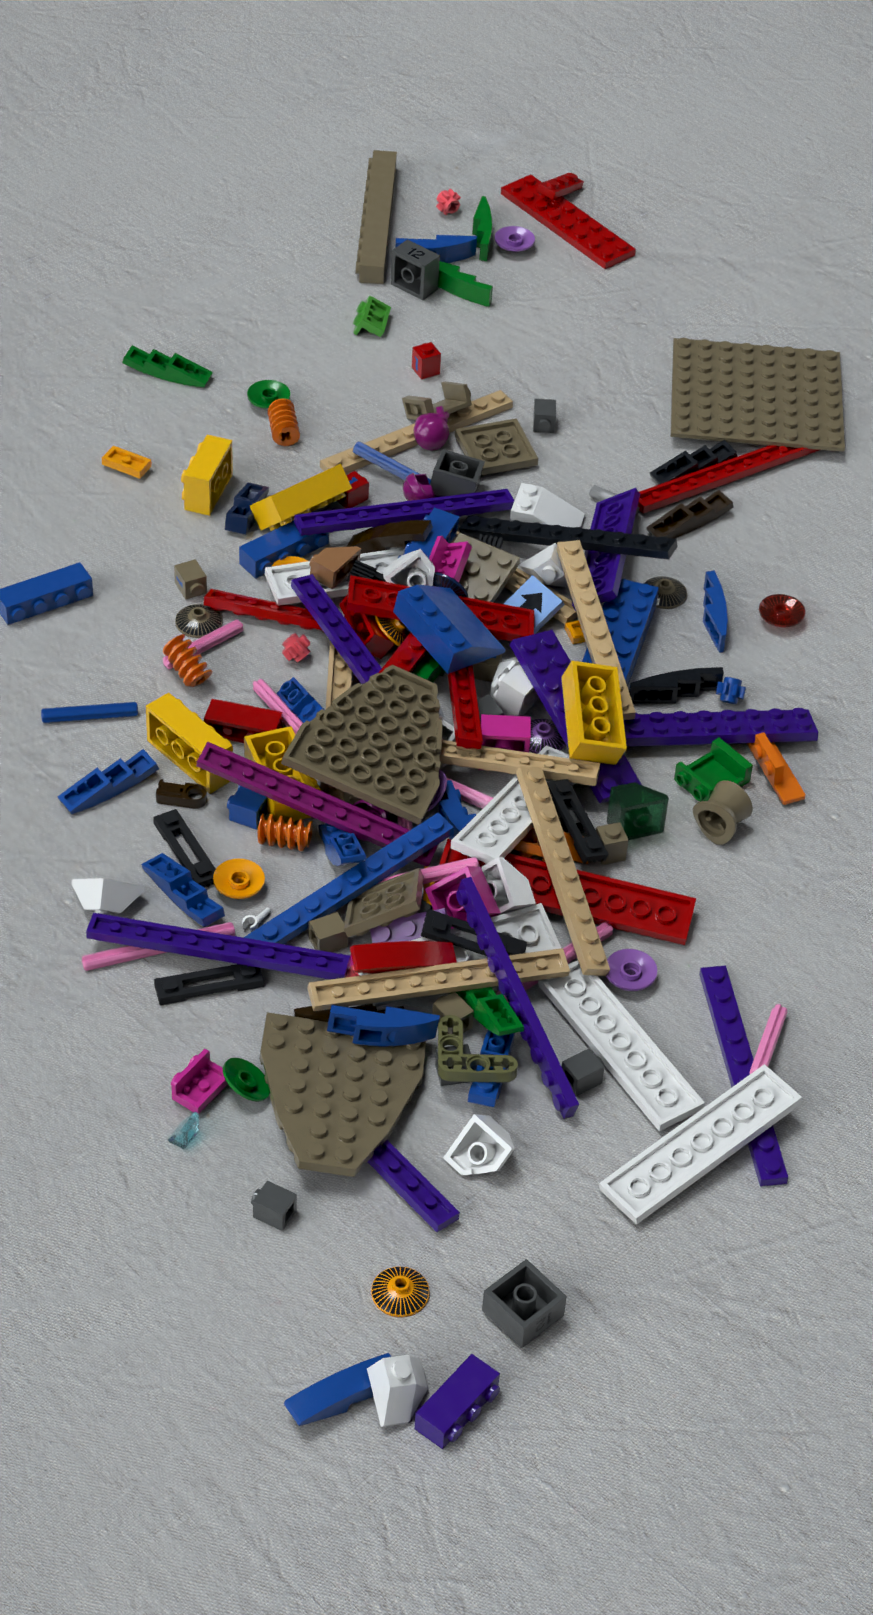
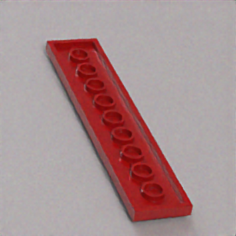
(610, 900)

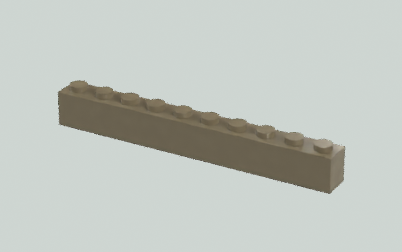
(376, 217)

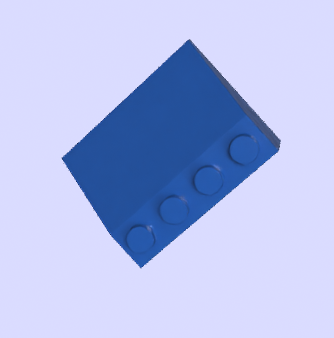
(445, 627)

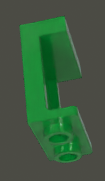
(716, 766)

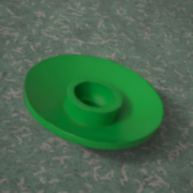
(266, 391)
(246, 1079)

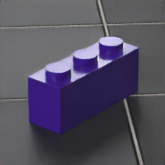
(457, 1401)

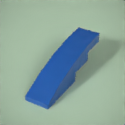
(715, 610)
(112, 781)
(182, 890)
(332, 1394)

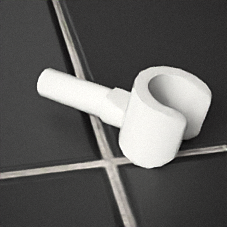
(255, 920)

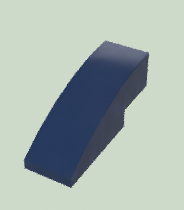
(240, 517)

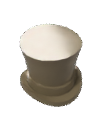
(723, 812)

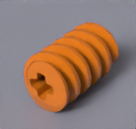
(283, 422)
(184, 661)
(284, 833)

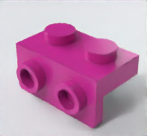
(450, 557)
(198, 1083)

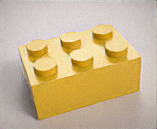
(207, 474)

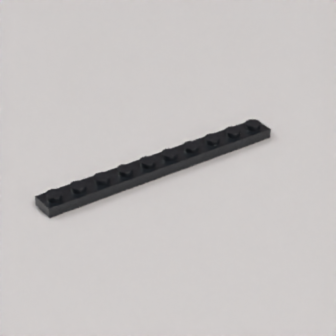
(590, 539)

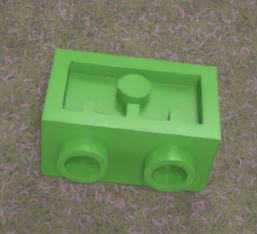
(371, 316)

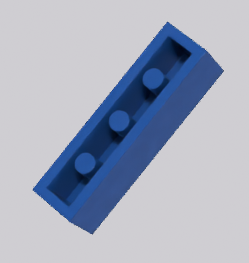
(443, 525)
(278, 545)
(45, 593)

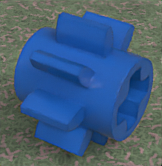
(730, 690)

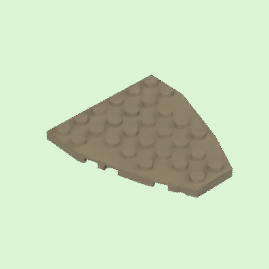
(377, 743)
(335, 1094)

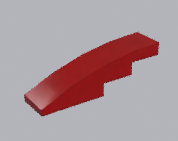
(400, 955)

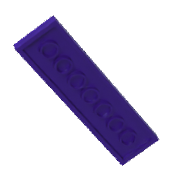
(611, 515)
(544, 665)
(729, 725)

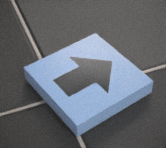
(539, 598)

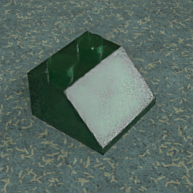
(637, 809)

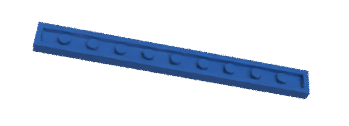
(355, 881)

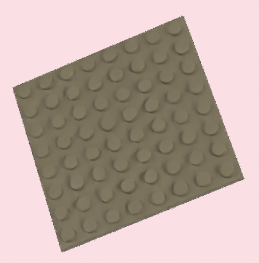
(757, 394)

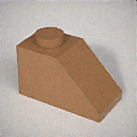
(333, 564)

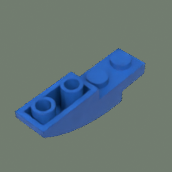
(449, 247)
(299, 700)
(452, 810)
(341, 846)
(379, 1029)
(488, 1092)

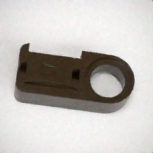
(179, 794)

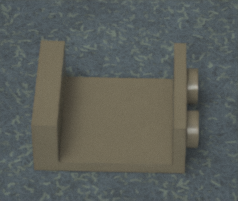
(456, 398)

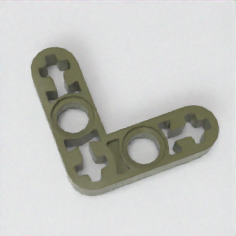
(457, 1059)

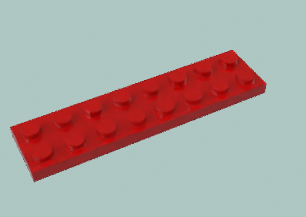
(569, 223)
(379, 599)

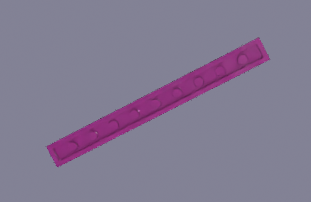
(303, 798)

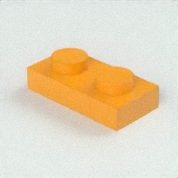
(126, 462)

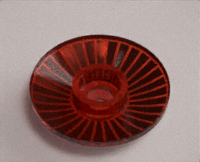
(782, 610)

